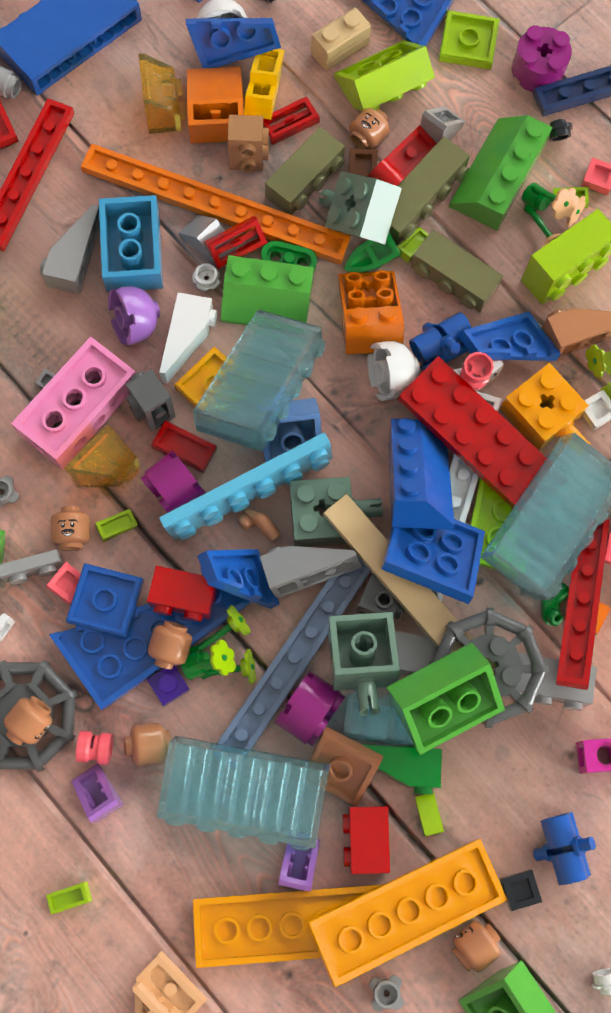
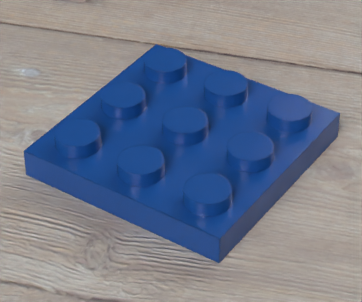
(437, 558)

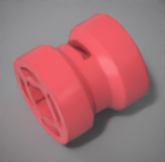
(479, 365)
(94, 747)

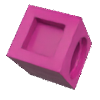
(588, 758)

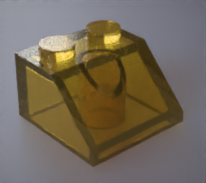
(161, 95)

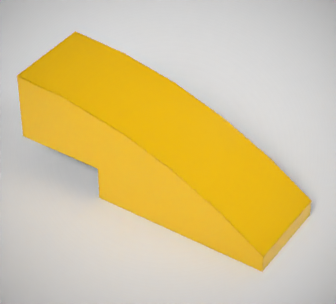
(264, 84)

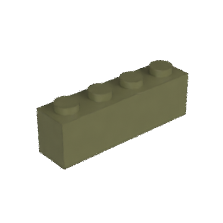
(426, 185)

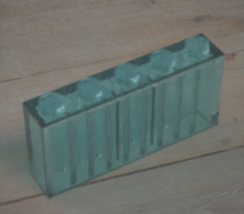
(259, 380)
(553, 519)
(243, 792)

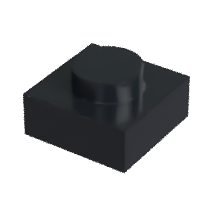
(521, 890)

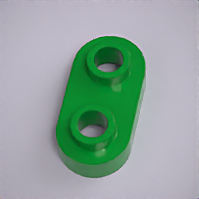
(289, 254)

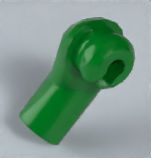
(551, 608)

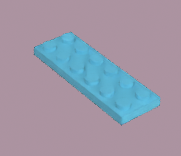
(253, 484)

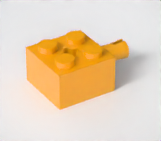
(560, 412)

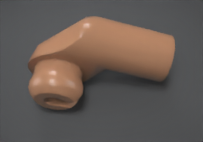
(261, 521)

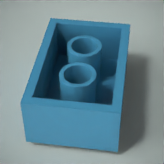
(130, 242)

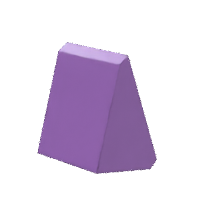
(96, 794)
(298, 867)

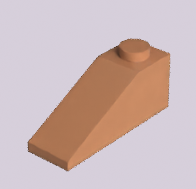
(577, 328)

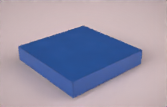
(105, 600)

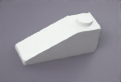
(187, 331)

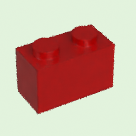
(181, 593)
(368, 840)

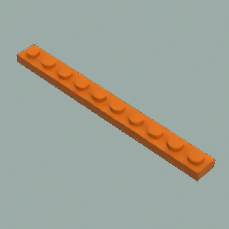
(213, 202)

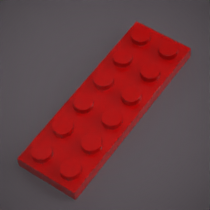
(473, 430)

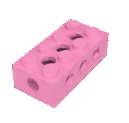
(71, 385)

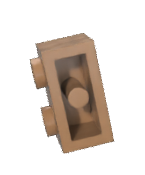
(247, 143)

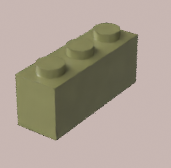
(305, 171)
(456, 271)

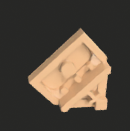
(165, 989)

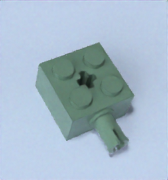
(361, 206)
(313, 494)
(368, 669)

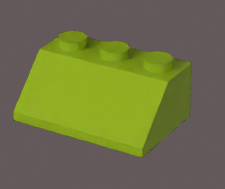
(386, 75)

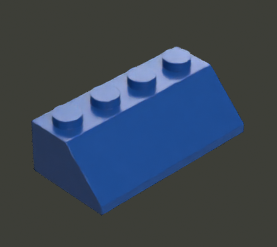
(419, 477)

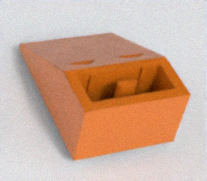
(210, 100)
(369, 310)

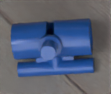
(440, 340)
(565, 849)

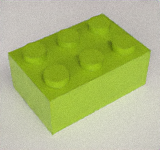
(569, 258)

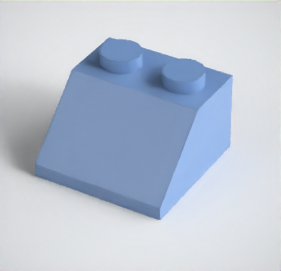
(298, 427)

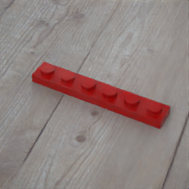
(31, 165)
(582, 613)

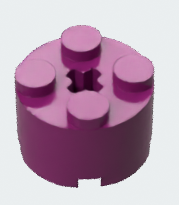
(541, 57)
(172, 482)
(310, 709)

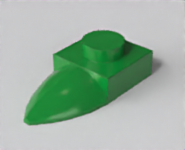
(372, 255)

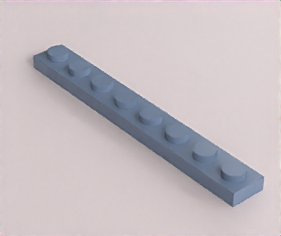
(292, 659)

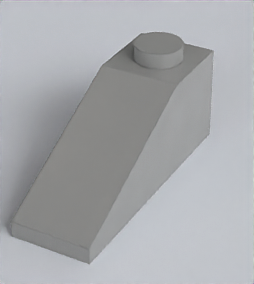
(71, 254)
(300, 567)

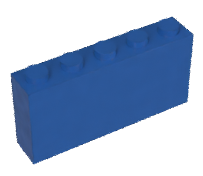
(61, 36)

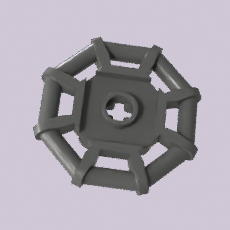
(504, 655)
(13, 692)

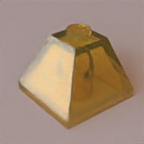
(103, 462)

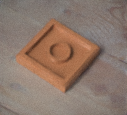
(350, 764)

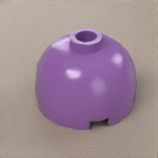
(134, 314)

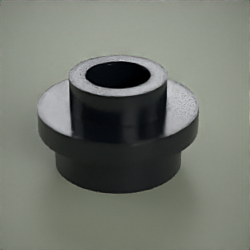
(561, 130)

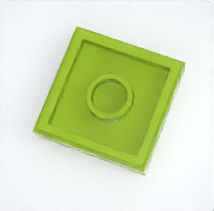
(469, 39)

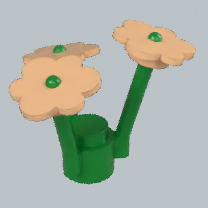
(563, 204)

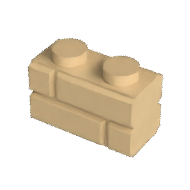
(340, 39)

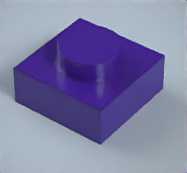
(168, 685)

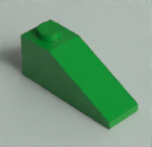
(410, 768)

